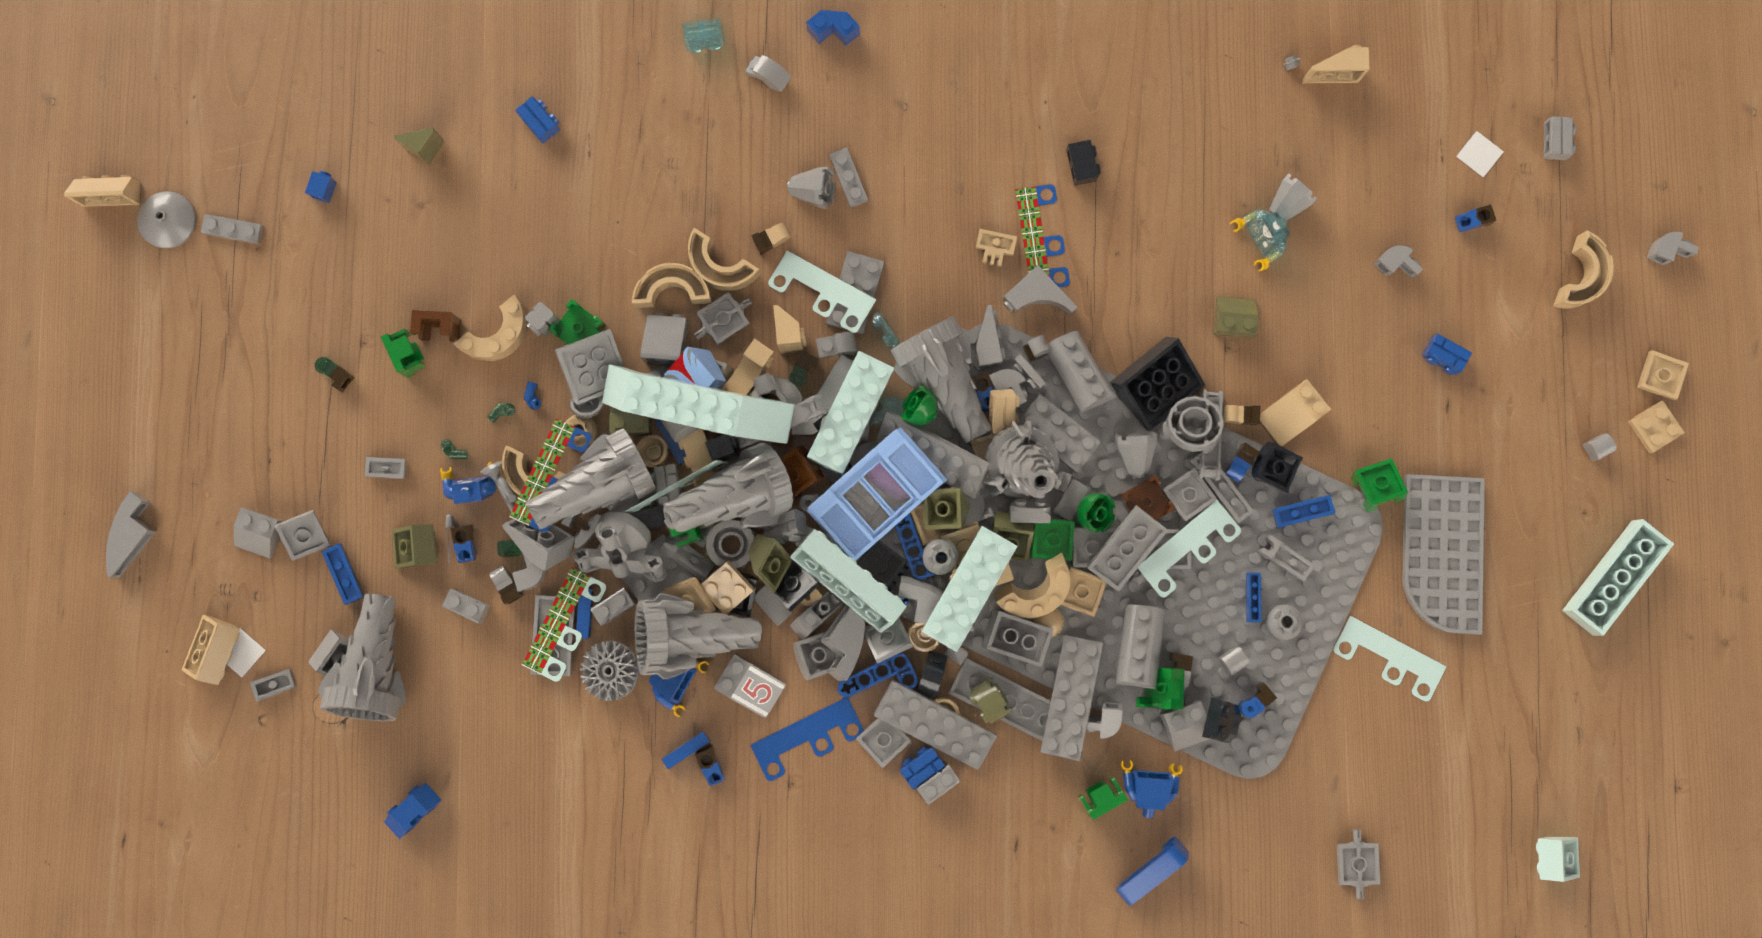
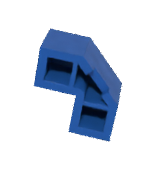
(827, 22)
(412, 810)

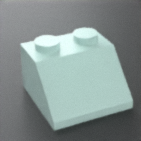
(1558, 858)

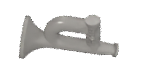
(494, 472)

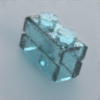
(703, 35)

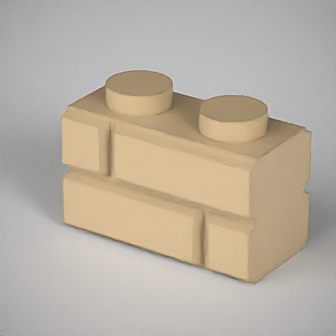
(1002, 409)

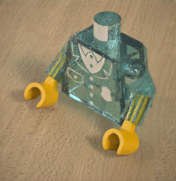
(1268, 232)

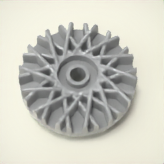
(598, 667)

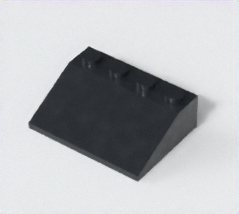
(1158, 382)

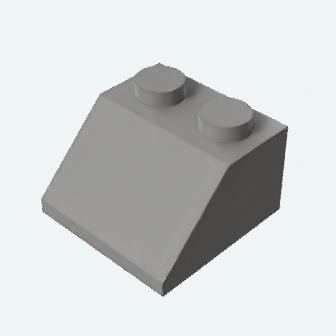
(256, 532)
(329, 652)
(1185, 725)

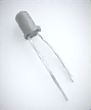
(449, 523)

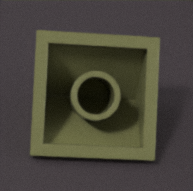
(421, 143)
(945, 509)

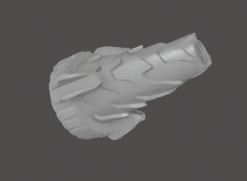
(940, 362)
(1018, 458)
(608, 477)
(746, 487)
(673, 636)
(365, 680)

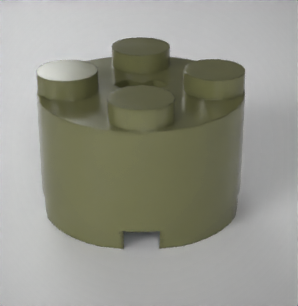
(990, 700)

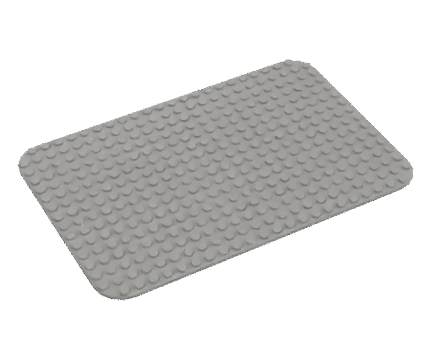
(1209, 602)

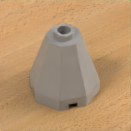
(813, 187)
(1291, 198)
(1136, 451)

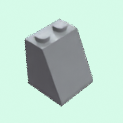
(664, 338)

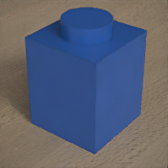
(320, 186)

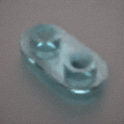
(889, 337)

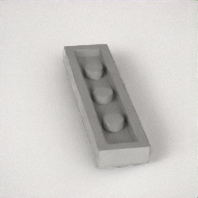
(1227, 494)

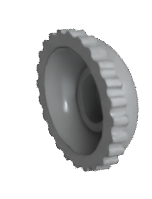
(587, 409)

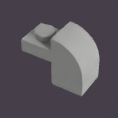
(769, 72)
(1666, 247)
(1398, 257)
(838, 344)
(1009, 380)
(528, 577)
(1109, 722)

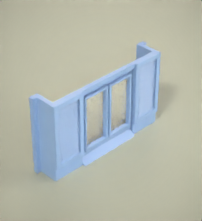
(876, 494)

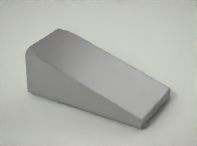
(272, 685)

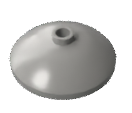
(177, 219)

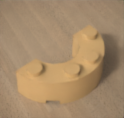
(1597, 272)
(668, 276)
(716, 276)
(504, 341)
(753, 364)
(697, 454)
(515, 469)
(1039, 600)

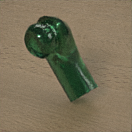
(501, 410)
(451, 451)

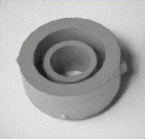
(717, 536)

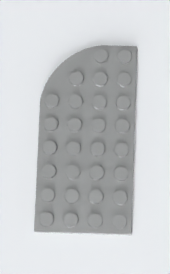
(1444, 551)

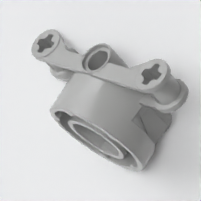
(789, 393)
(1202, 413)
(621, 548)

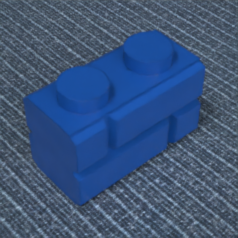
(537, 119)
(1446, 354)
(921, 767)

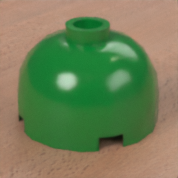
(920, 407)
(1096, 512)

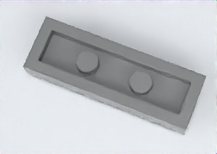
(848, 177)
(232, 229)

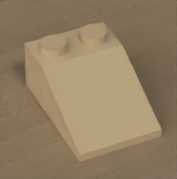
(1344, 67)
(1293, 412)

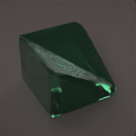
(508, 549)

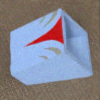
(698, 368)

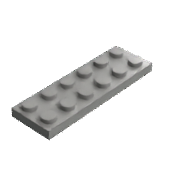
(956, 464)
(1087, 545)
(1072, 698)
(1028, 708)
(935, 724)

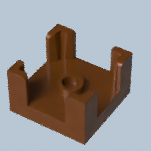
(423, 321)
(800, 471)
(1148, 497)

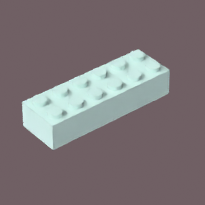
(850, 413)
(1618, 577)
(848, 581)
(969, 589)

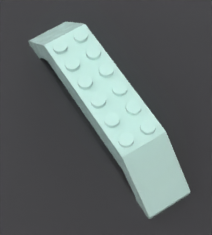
(697, 405)

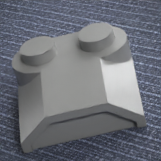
(1029, 510)
(813, 656)

